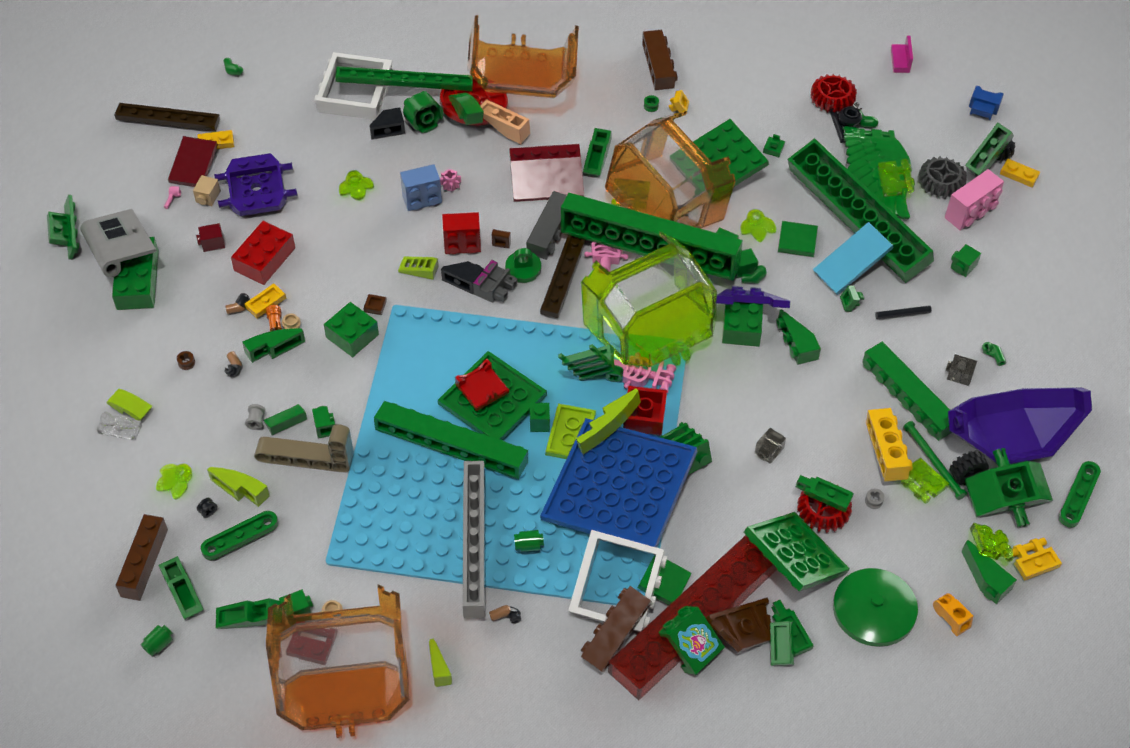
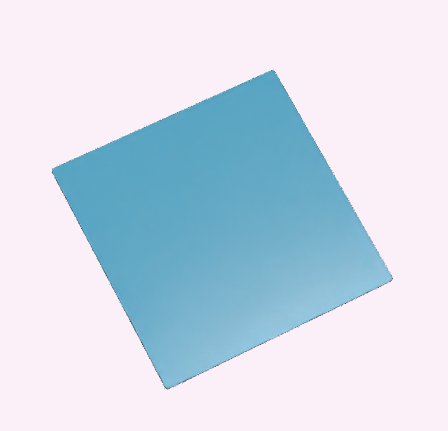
(407, 500)

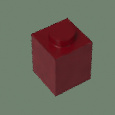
(210, 237)

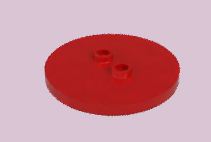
(480, 96)

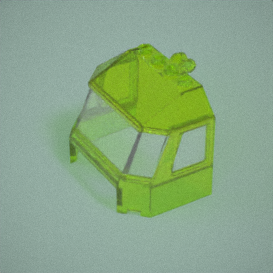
(651, 306)

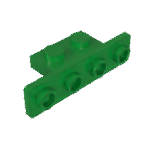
(62, 227)

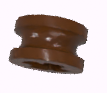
(185, 365)

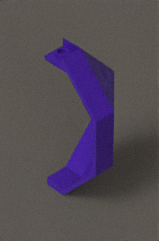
(1023, 421)

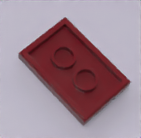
(192, 161)

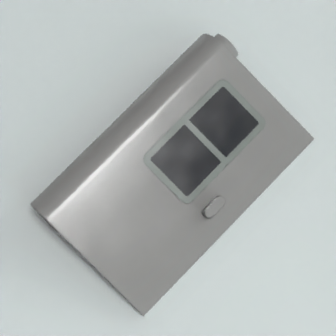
(114, 240)

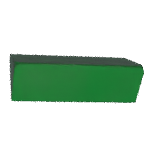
(285, 419)

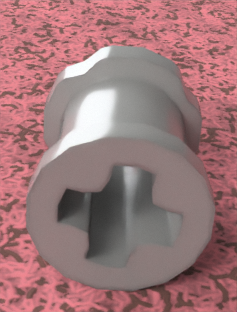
(255, 416)

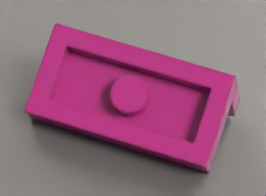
(902, 56)

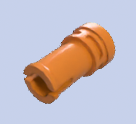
(274, 314)

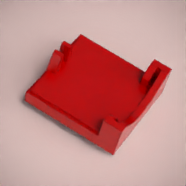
(481, 386)

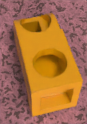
(953, 613)

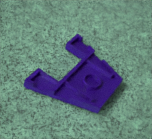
(754, 295)

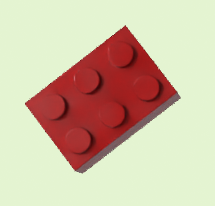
(263, 252)

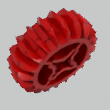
(833, 93)
(825, 519)

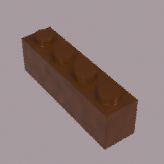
(658, 59)
(141, 557)
(616, 629)

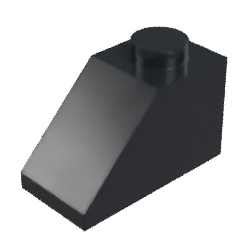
(387, 124)
(461, 275)

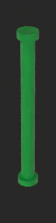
(910, 427)

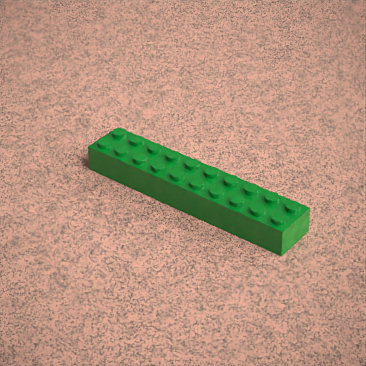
(858, 205)
(639, 234)

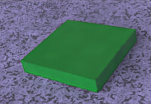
(797, 238)
(672, 583)

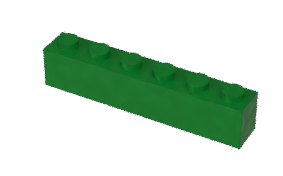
(908, 389)

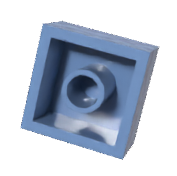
(421, 187)

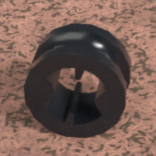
(207, 507)

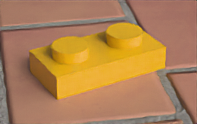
(223, 138)
(1020, 173)
(270, 296)

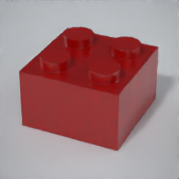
(461, 233)
(649, 414)

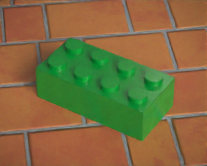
(136, 282)

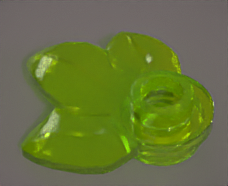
(355, 185)
(757, 227)
(173, 480)

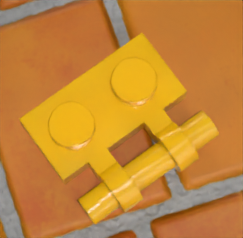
(1037, 563)

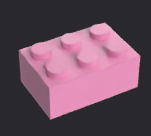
(974, 200)

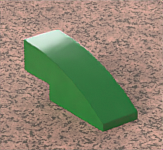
(467, 108)
(597, 152)
(273, 343)
(180, 587)
(244, 614)

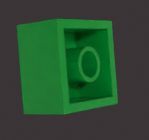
(742, 324)
(351, 329)

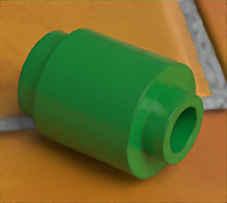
(528, 540)
(157, 640)

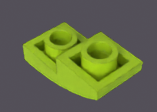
(129, 403)

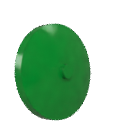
(875, 607)

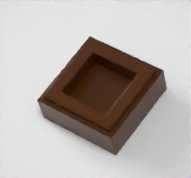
(501, 238)
(375, 304)

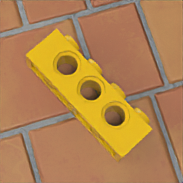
(888, 444)

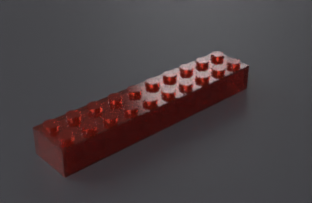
(721, 587)

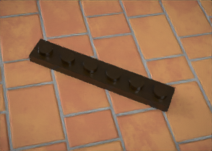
(167, 116)
(562, 276)

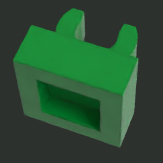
(774, 146)
(850, 298)

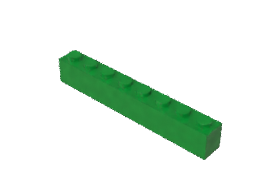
(451, 439)

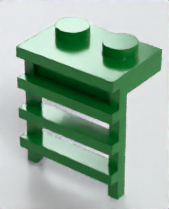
(590, 362)
(685, 435)

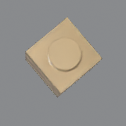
(206, 190)

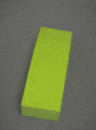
(239, 485)

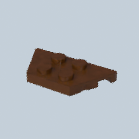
(743, 625)

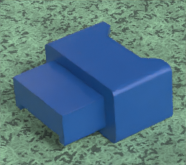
(985, 102)

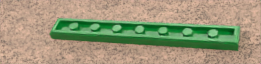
(404, 78)

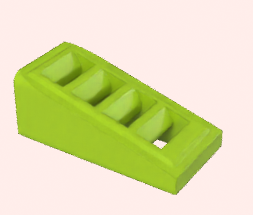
(423, 272)
(440, 670)

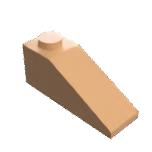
(506, 121)

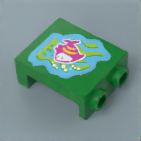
(692, 639)

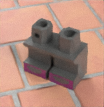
(492, 281)

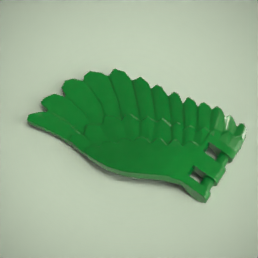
(865, 152)

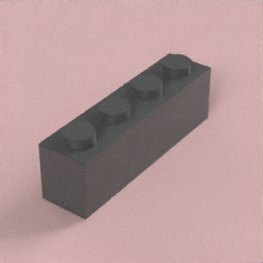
(547, 228)

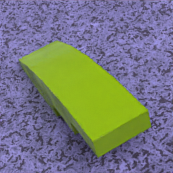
(614, 416)

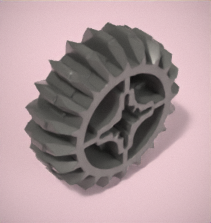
(931, 176)

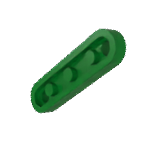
(1079, 494)
(239, 535)

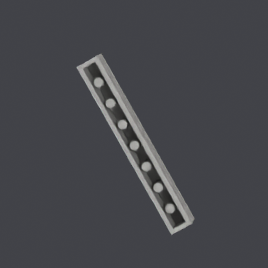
(474, 540)

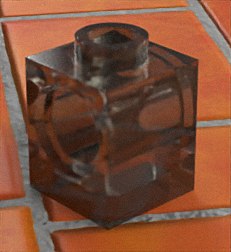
(961, 369)
(770, 445)

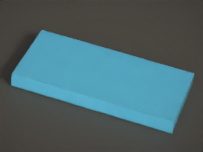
(853, 258)

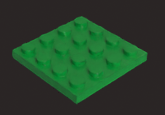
(732, 142)
(504, 413)
(796, 551)

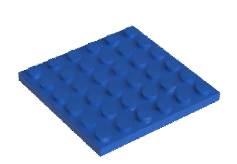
(620, 486)

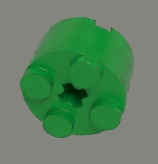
(422, 112)

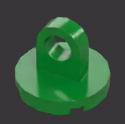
(524, 265)

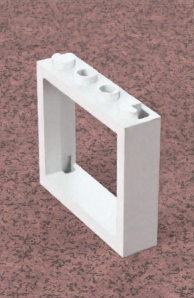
(345, 107)
(586, 566)

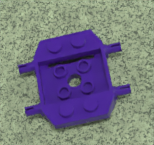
(243, 198)

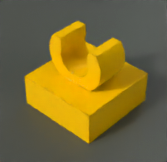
(679, 102)

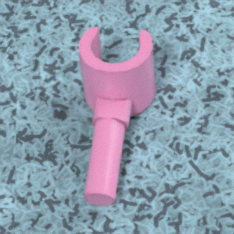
(173, 192)

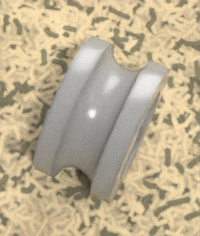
(875, 493)

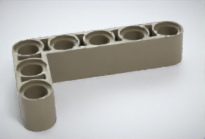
(333, 456)

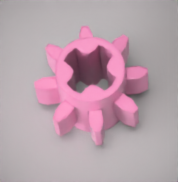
(450, 180)

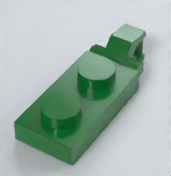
(825, 492)
(801, 640)

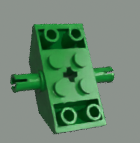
(1008, 488)

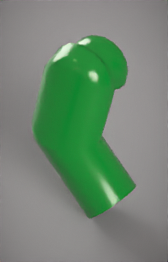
(994, 351)

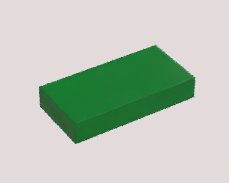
(782, 643)

